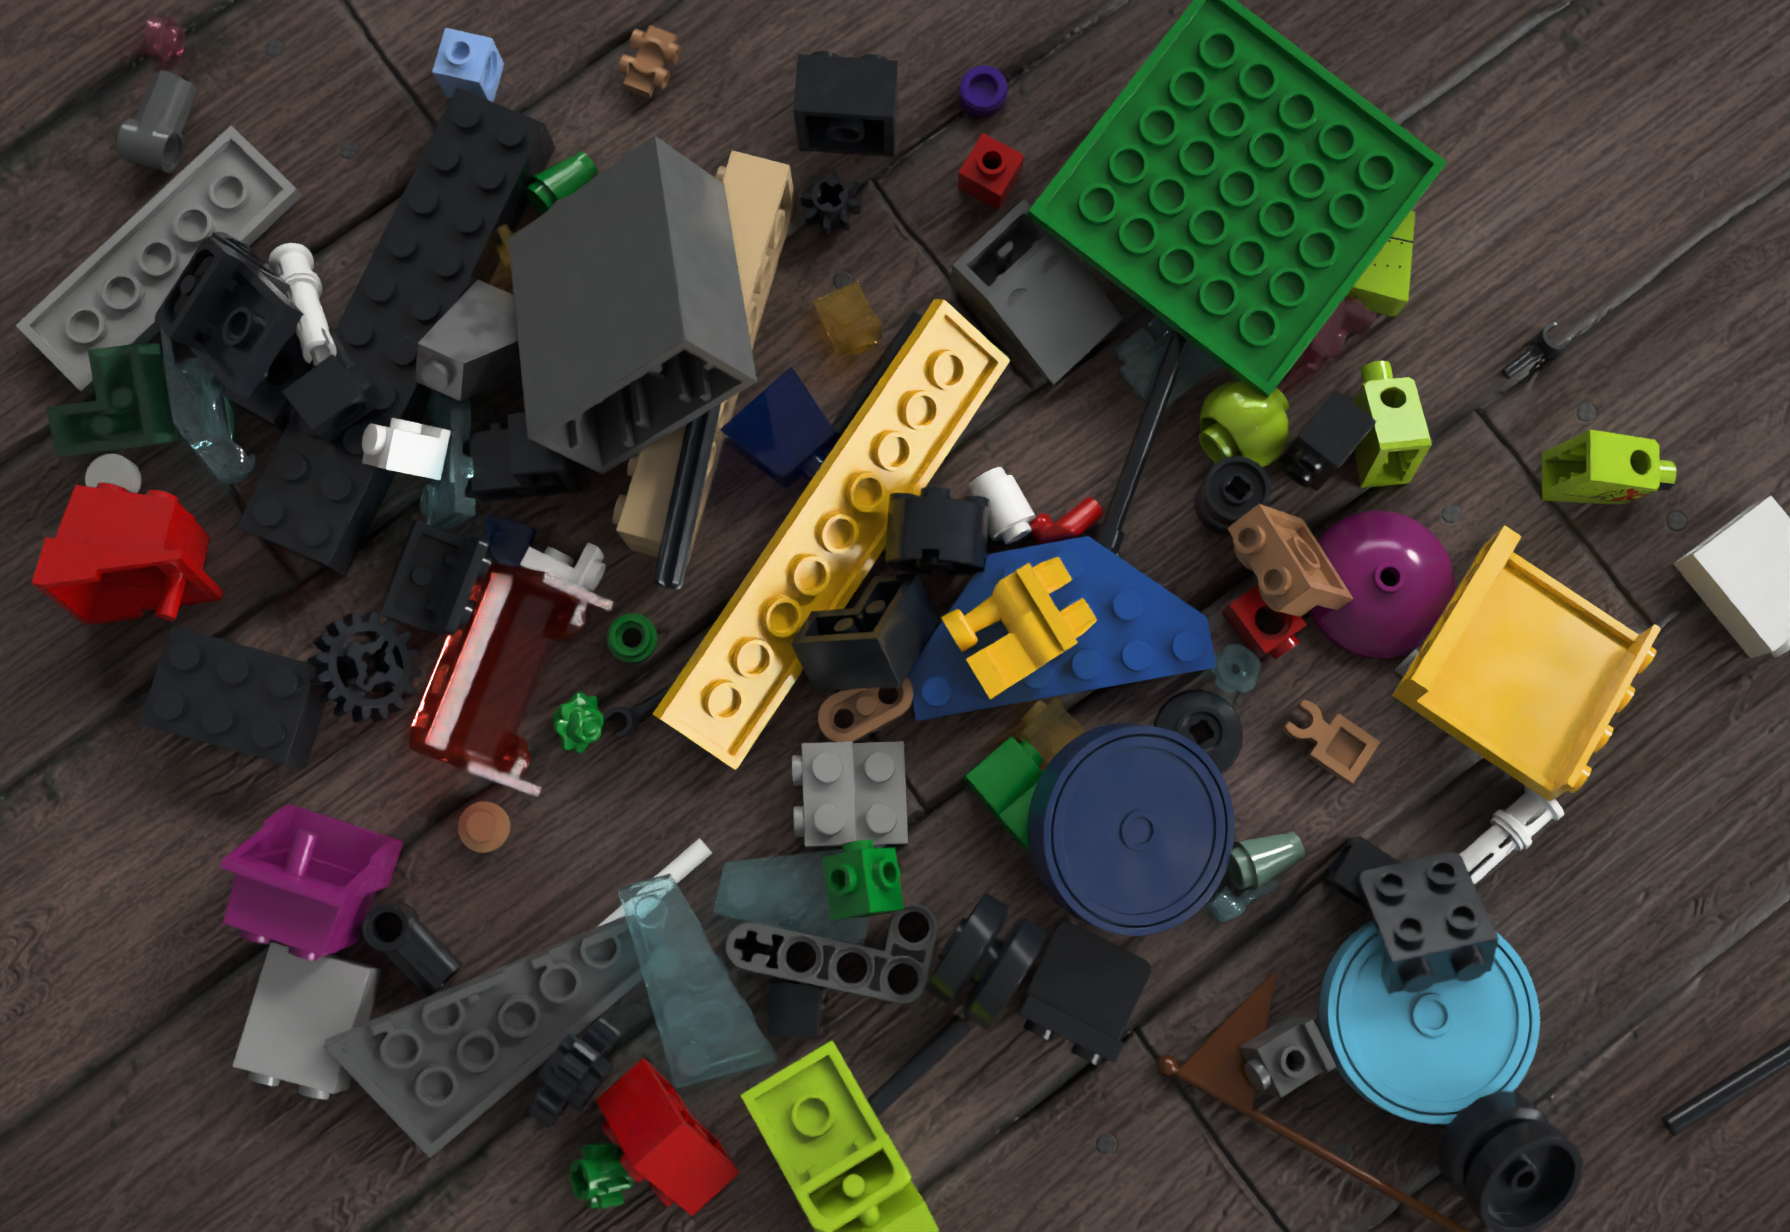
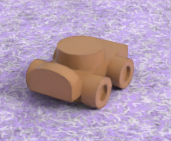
(649, 65)

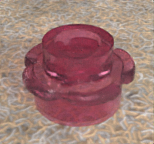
(164, 38)

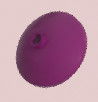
(1383, 618)

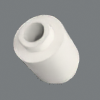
(1008, 506)

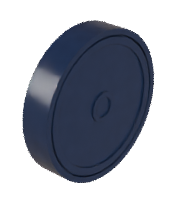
(1131, 828)

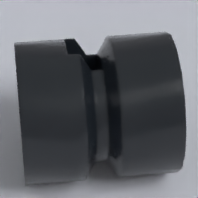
(1230, 492)

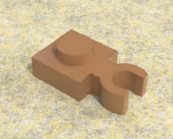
(1337, 746)

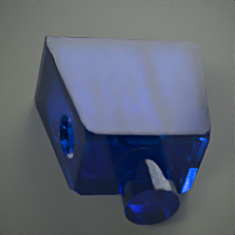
(782, 431)

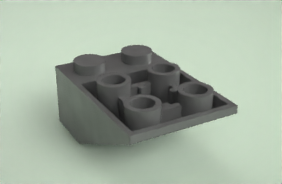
(1035, 294)

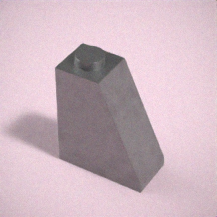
(471, 345)

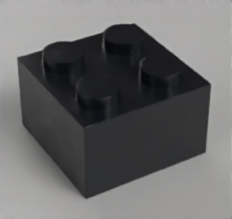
(846, 104)

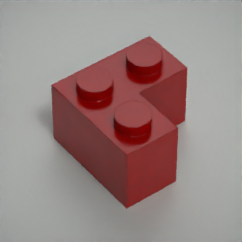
(664, 1139)

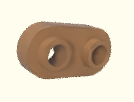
(866, 709)

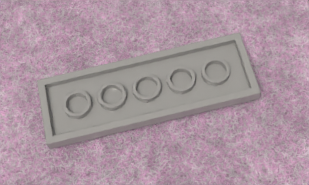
(128, 277)

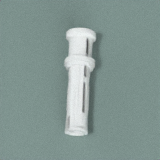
(295, 266)
(1509, 831)

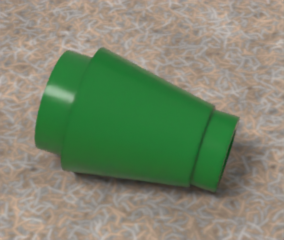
(560, 181)

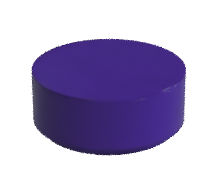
(983, 91)

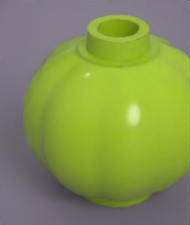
(1244, 424)

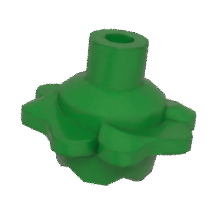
(578, 722)

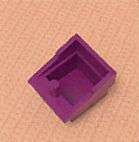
(307, 881)

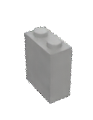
(294, 1013)

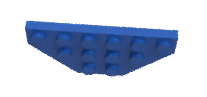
(1137, 633)

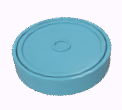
(1428, 1048)

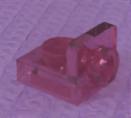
(1348, 317)

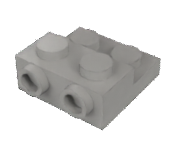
(851, 793)

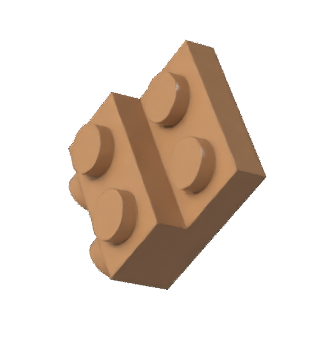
(1287, 562)

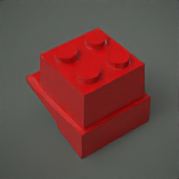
(125, 557)

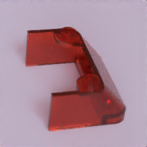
(492, 669)

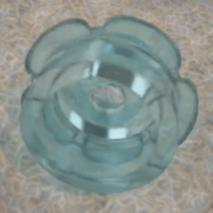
(1249, 669)

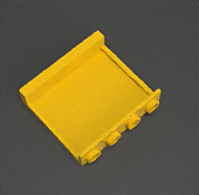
(1525, 670)

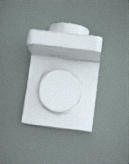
(586, 573)

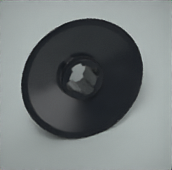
(1215, 713)

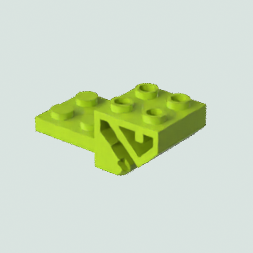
(835, 1149)

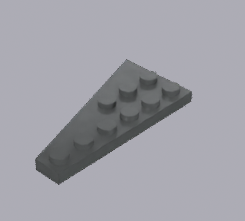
(471, 1044)

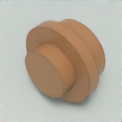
(484, 827)

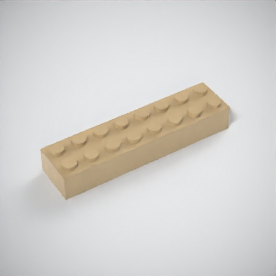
(760, 213)

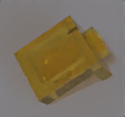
(849, 320)
(1049, 728)

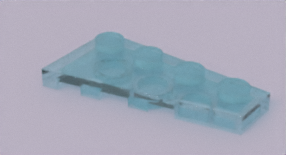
(694, 1002)

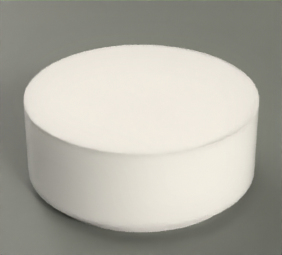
(114, 470)

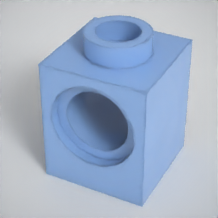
(468, 63)

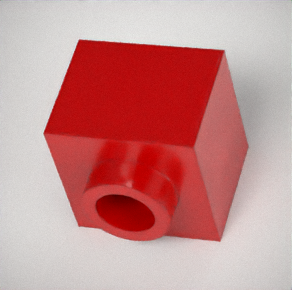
(990, 184)

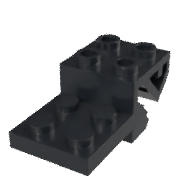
(230, 312)

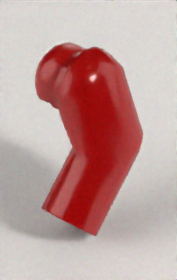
(1068, 526)

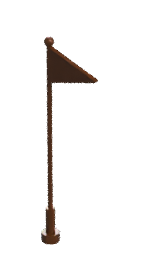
(1220, 1072)

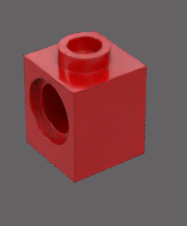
(1241, 617)

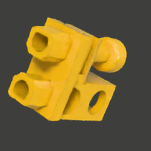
(1031, 619)

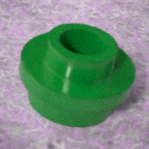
(622, 626)

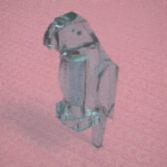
(204, 417)

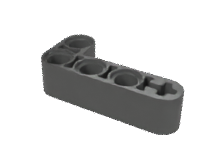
(829, 952)

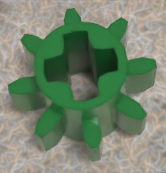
(600, 1176)

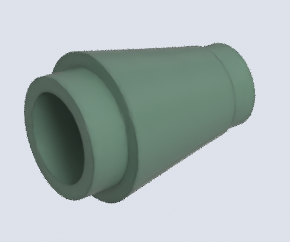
(1263, 858)

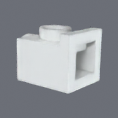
(406, 448)

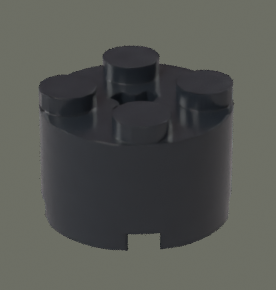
(937, 532)

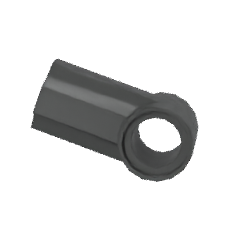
(155, 133)

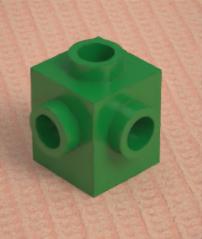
(862, 881)

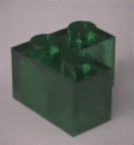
(129, 407)

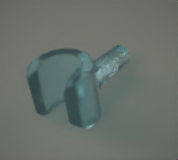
(1228, 906)

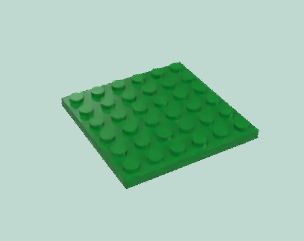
(1237, 190)

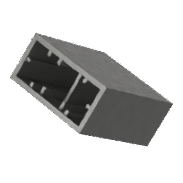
(629, 308)

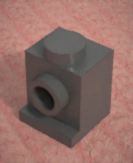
(1289, 1038)

